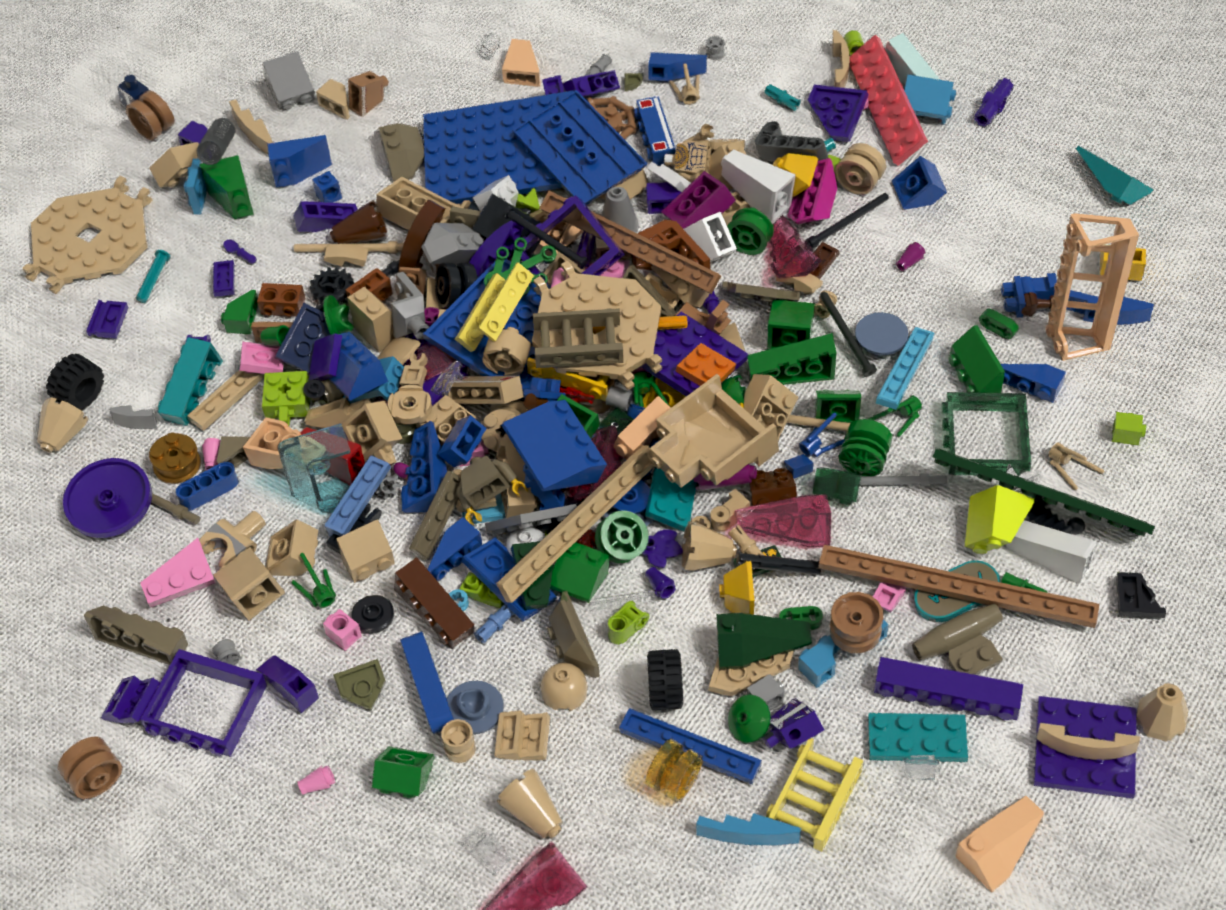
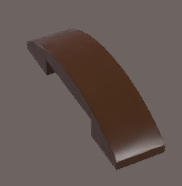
(412, 248)

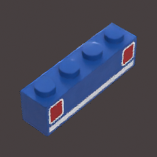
(654, 128)

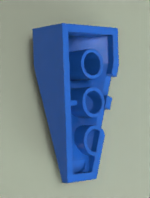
(425, 471)

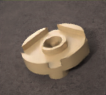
(414, 414)

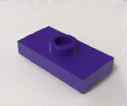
(224, 278)

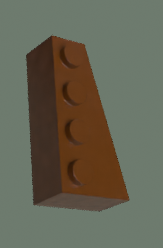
(432, 603)

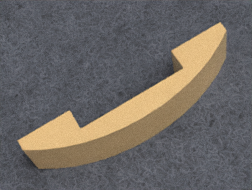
(840, 49)
(1087, 748)

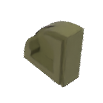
(633, 81)

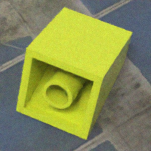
(995, 518)

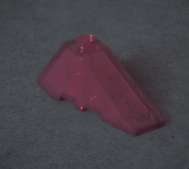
(791, 252)
(540, 884)

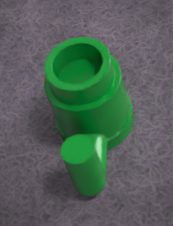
(274, 335)

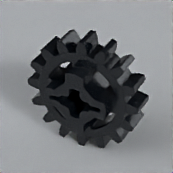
(330, 283)

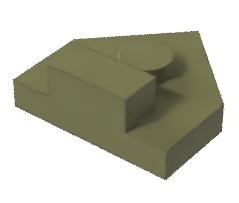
(361, 684)

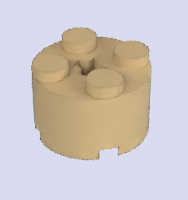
(507, 352)
(493, 422)

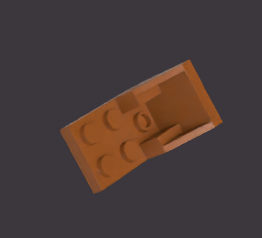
(674, 237)

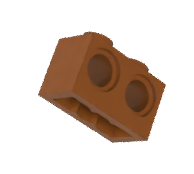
(375, 282)
(280, 299)

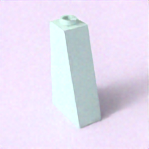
(907, 59)

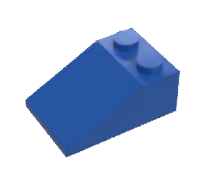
(298, 159)

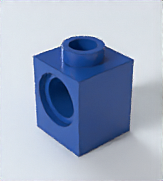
(327, 188)

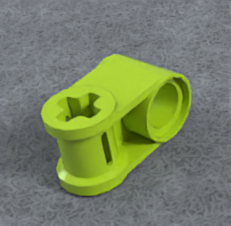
(629, 620)

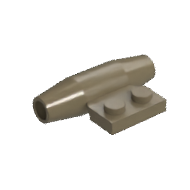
(963, 641)

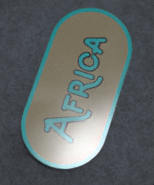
(945, 608)

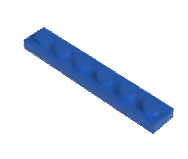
(714, 754)

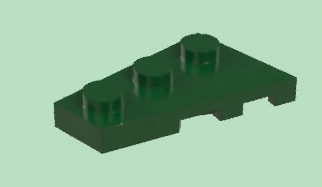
(538, 592)

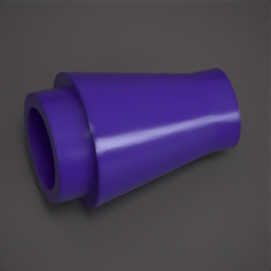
(661, 584)

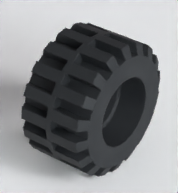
(75, 381)
(665, 679)

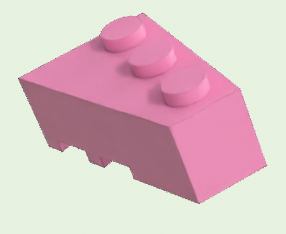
(178, 576)

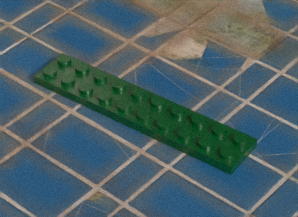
(1048, 494)

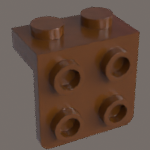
(772, 486)

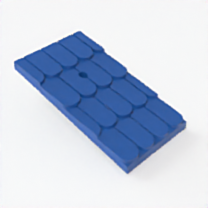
(589, 157)

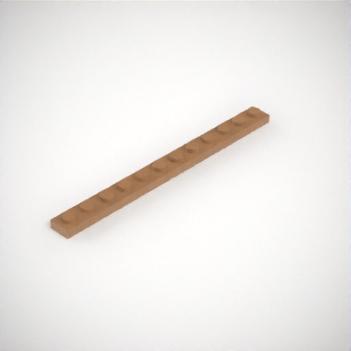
(959, 586)

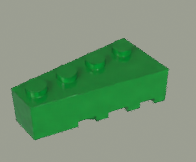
(797, 362)

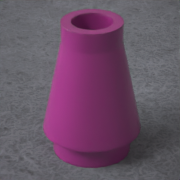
(911, 255)

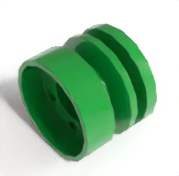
(865, 447)

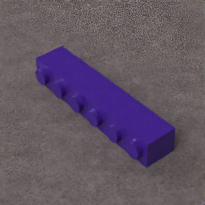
(948, 688)

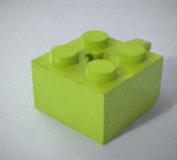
(285, 395)

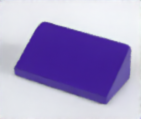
(586, 246)

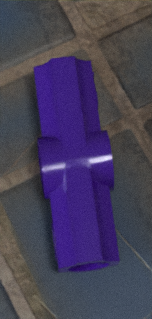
(994, 102)

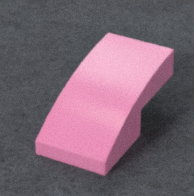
(889, 595)

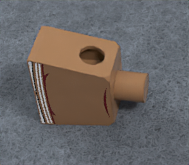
(365, 92)

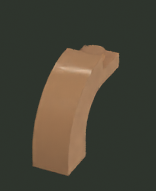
(716, 321)

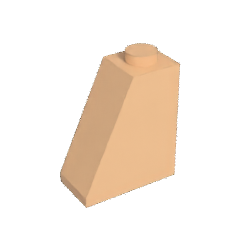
(521, 65)
(641, 429)

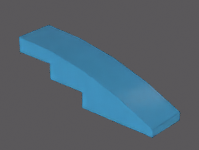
(756, 832)

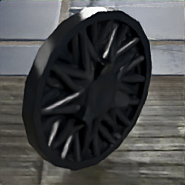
(373, 613)

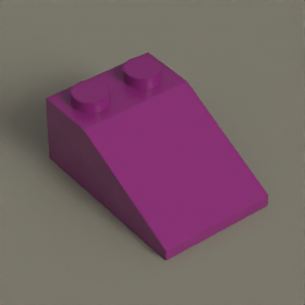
(699, 200)

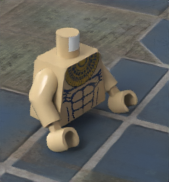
(692, 155)

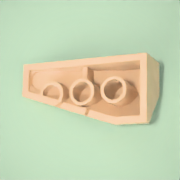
(264, 442)
(999, 843)

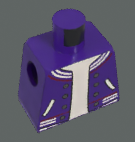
(792, 725)

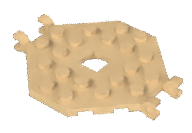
(116, 246)
(591, 292)

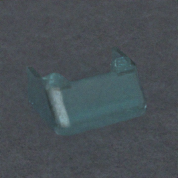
(310, 456)

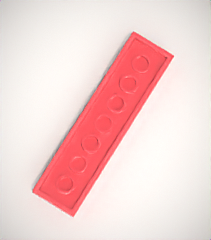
(887, 100)

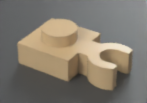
(416, 372)

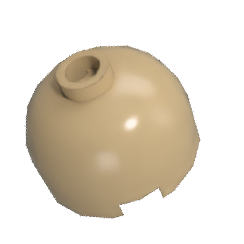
(564, 686)

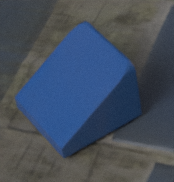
(799, 465)

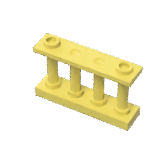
(494, 307)
(839, 792)

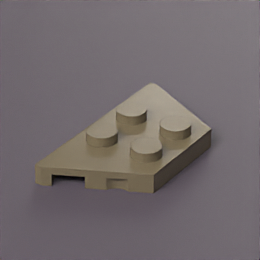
(766, 294)

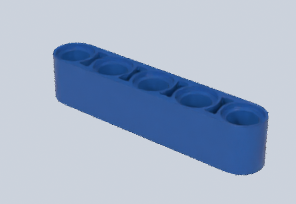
(427, 681)

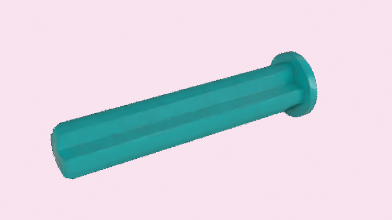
(153, 274)

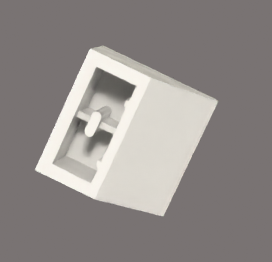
(712, 236)

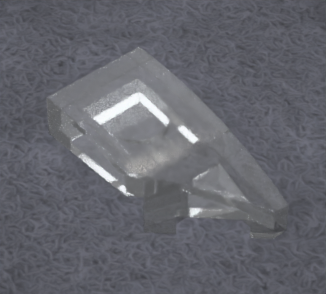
(446, 379)

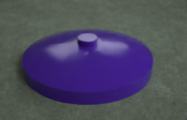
(107, 497)

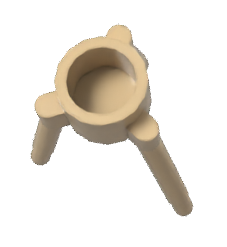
(689, 93)
(1062, 455)

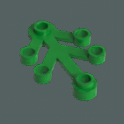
(541, 257)

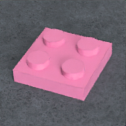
(259, 358)

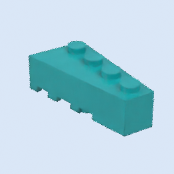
(189, 380)

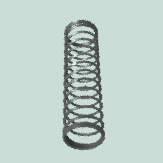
(204, 149)

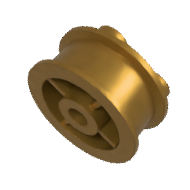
(174, 458)

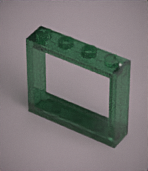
(989, 402)

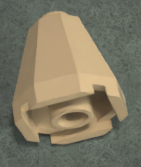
(58, 424)
(705, 547)
(1163, 712)

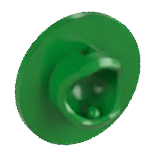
(336, 316)

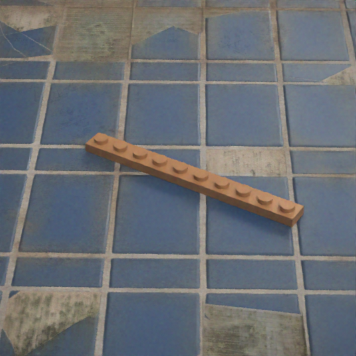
(639, 246)

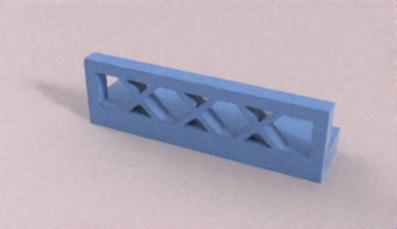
(357, 496)

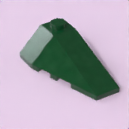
(752, 637)

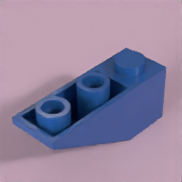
(670, 65)
(1035, 379)
(456, 542)

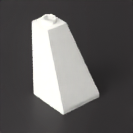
(759, 183)

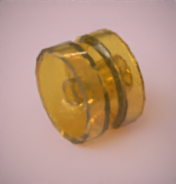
(673, 770)

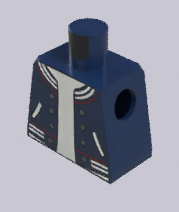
(130, 90)

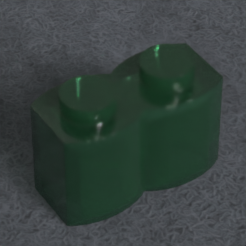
(837, 485)

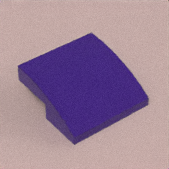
(130, 700)

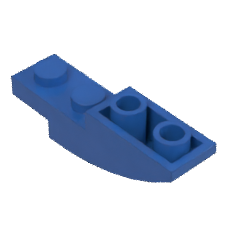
(1131, 310)

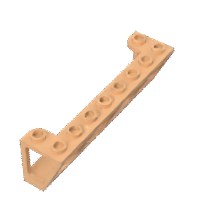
(1113, 283)

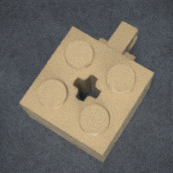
(374, 430)

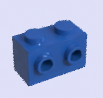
(462, 441)

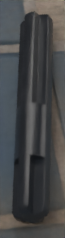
(780, 563)

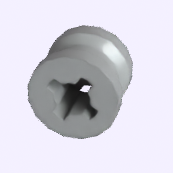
(715, 47)
(226, 652)

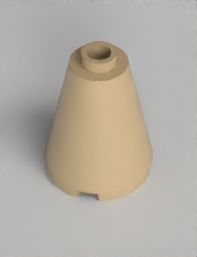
(531, 804)

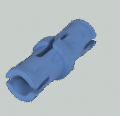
(493, 623)

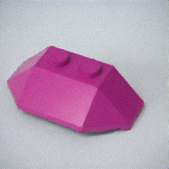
(818, 199)

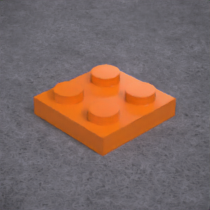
(704, 364)

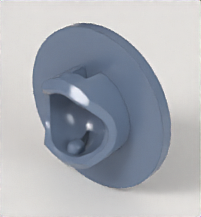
(881, 333)
(476, 704)

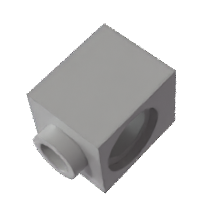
(769, 690)

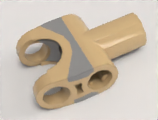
(232, 538)

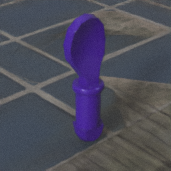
(233, 247)

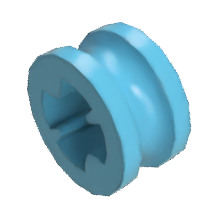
(458, 593)

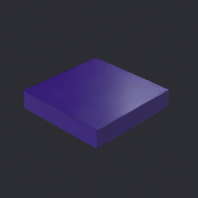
(325, 357)

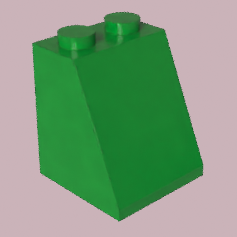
(228, 186)
(789, 323)

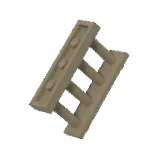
(578, 354)

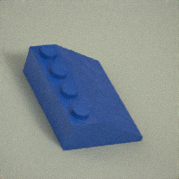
(555, 446)

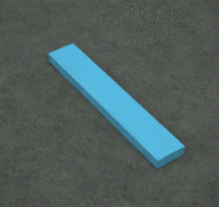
(905, 368)

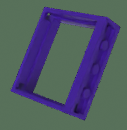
(557, 216)
(214, 669)

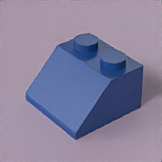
(919, 184)

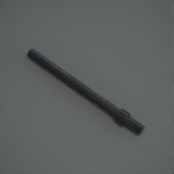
(814, 241)

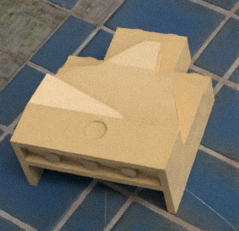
(710, 437)

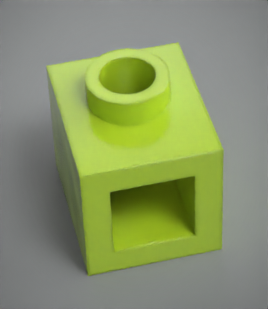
(1128, 428)

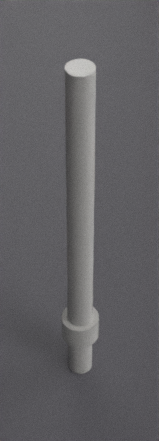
(923, 479)

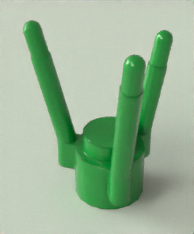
(642, 385)
(907, 408)
(322, 595)

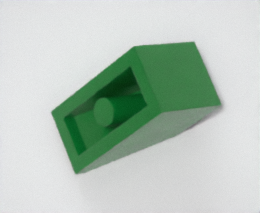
(240, 313)

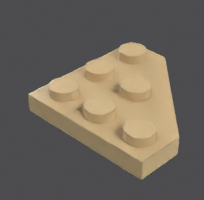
(734, 681)

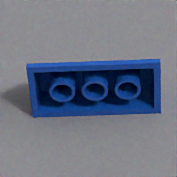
(357, 368)

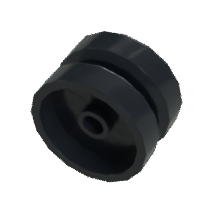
(453, 281)

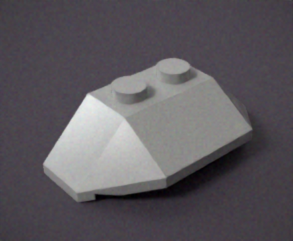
(451, 243)

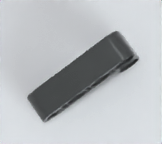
(772, 144)

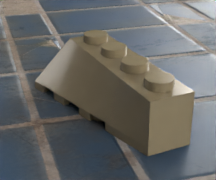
(135, 633)

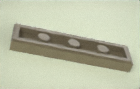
(436, 516)

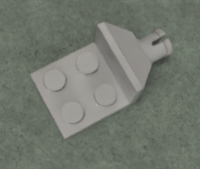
(408, 309)

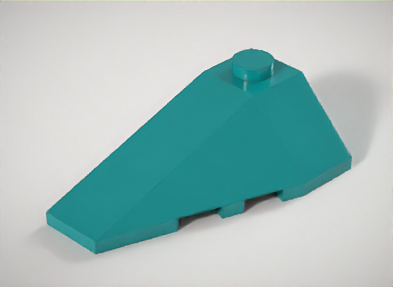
(1115, 181)

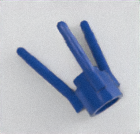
(812, 442)

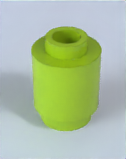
(853, 41)

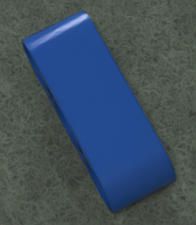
(207, 486)

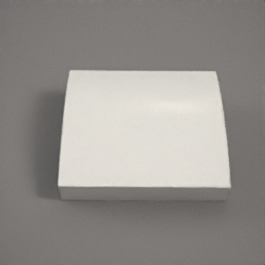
(669, 176)

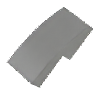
(126, 417)

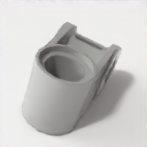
(619, 397)

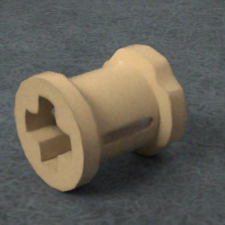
(820, 309)

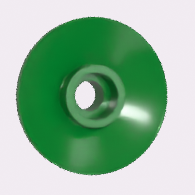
(756, 720)

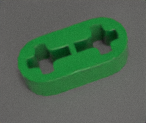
(998, 323)
(803, 613)

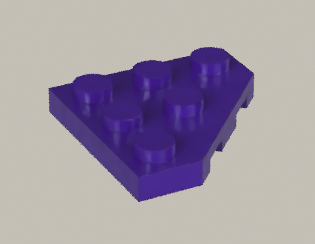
(838, 109)

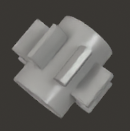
(391, 489)

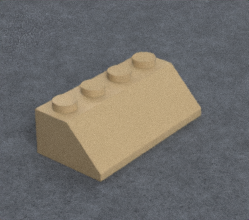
(404, 199)

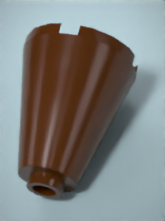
(360, 226)

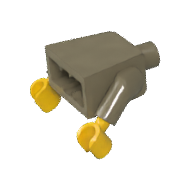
(483, 481)

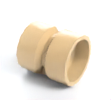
(458, 741)

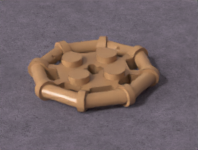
(613, 117)

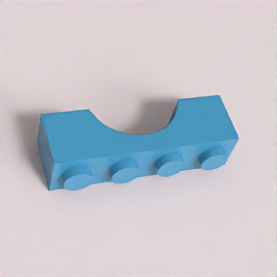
(819, 663)

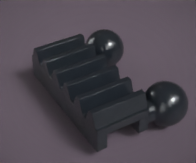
(1040, 515)

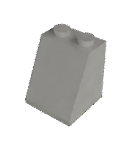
(288, 80)

